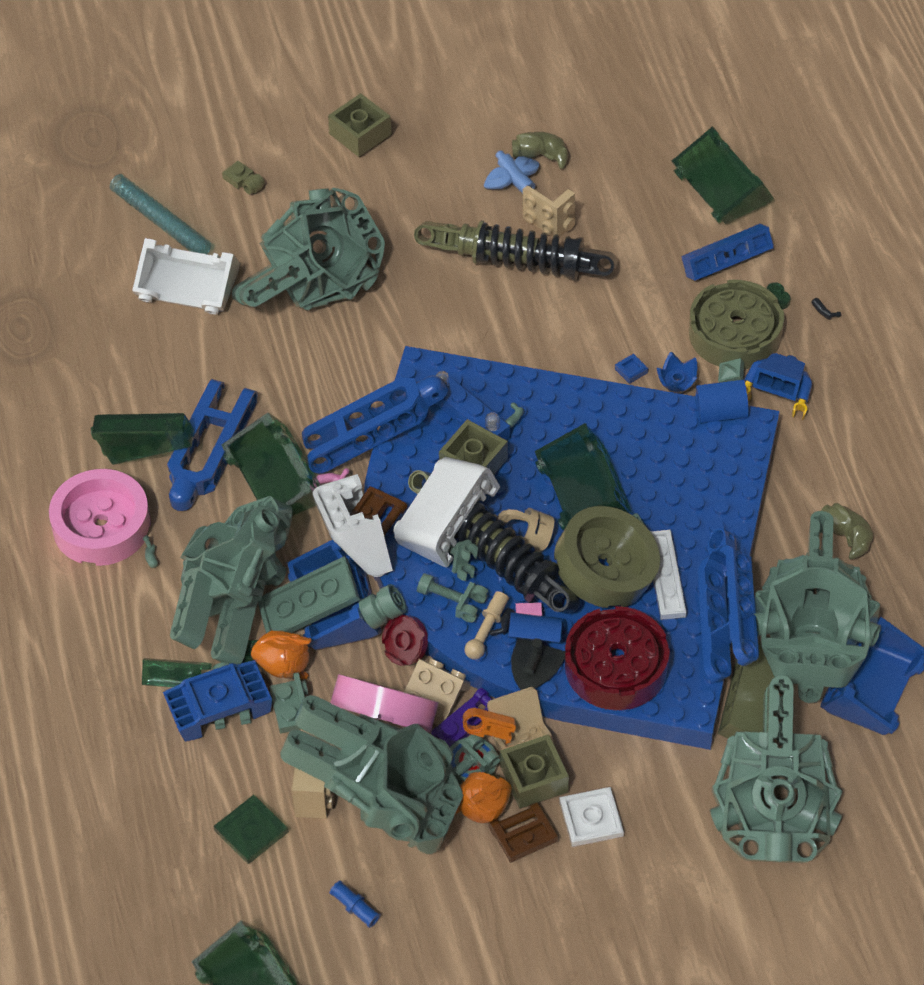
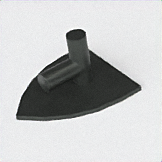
(534, 663)

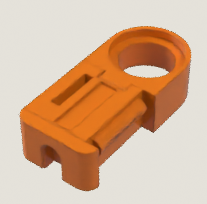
(492, 724)

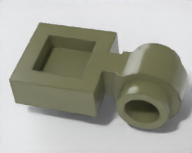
(242, 176)

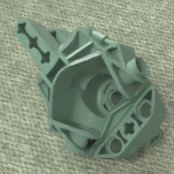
(300, 268)
(230, 576)
(838, 612)
(753, 762)
(384, 770)

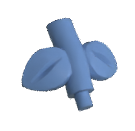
(512, 172)

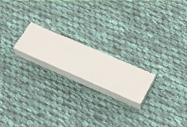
(667, 580)

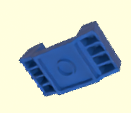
(217, 696)

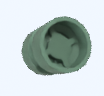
(380, 607)

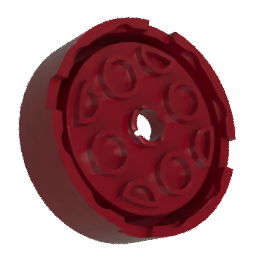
(618, 680)

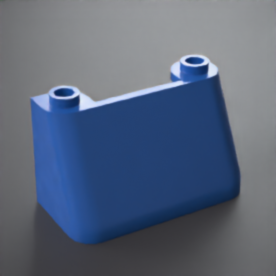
(345, 624)
(878, 683)

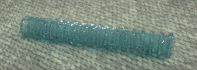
(159, 215)

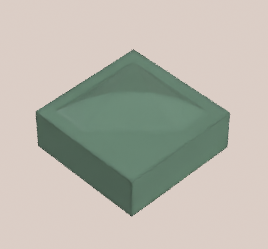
(731, 370)

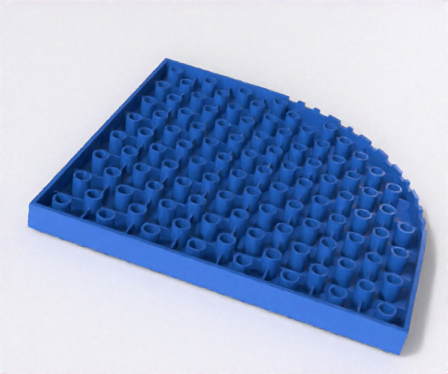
(674, 476)

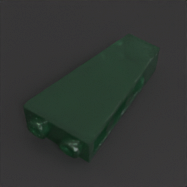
(141, 435)

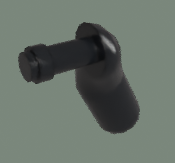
(820, 307)
(505, 619)

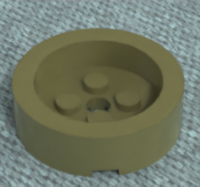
(722, 340)
(613, 535)

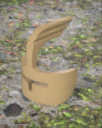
(545, 530)

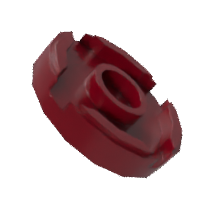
(405, 640)

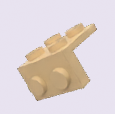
(549, 215)
(437, 684)
(526, 711)

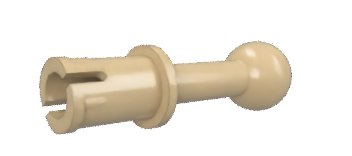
(475, 648)

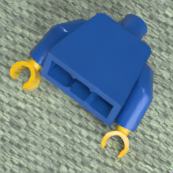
(781, 377)

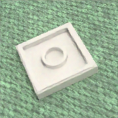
(591, 816)

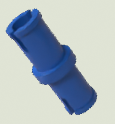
(355, 904)

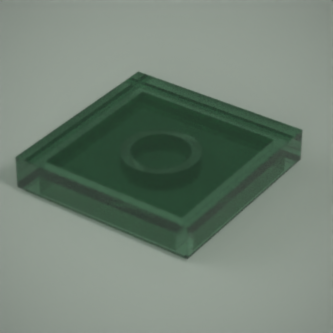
(250, 829)

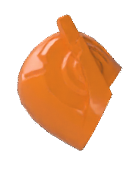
(282, 654)
(484, 797)

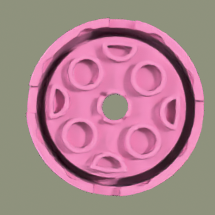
(101, 496)
(383, 703)

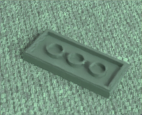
(309, 597)

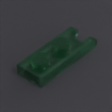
(170, 672)

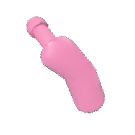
(330, 477)

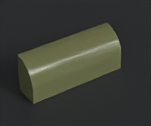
(745, 697)

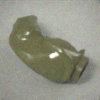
(536, 143)
(853, 527)

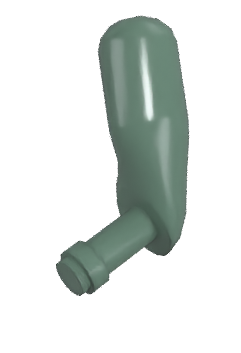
(514, 418)
(150, 553)

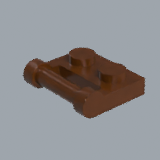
(375, 503)
(526, 838)

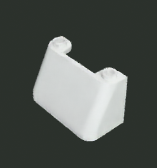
(185, 277)
(442, 508)
(356, 535)

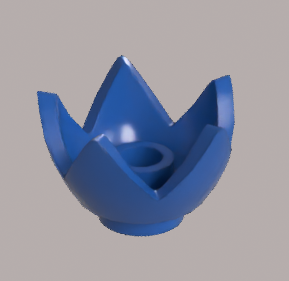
(677, 375)

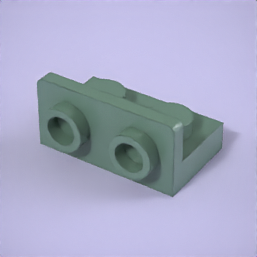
(287, 701)

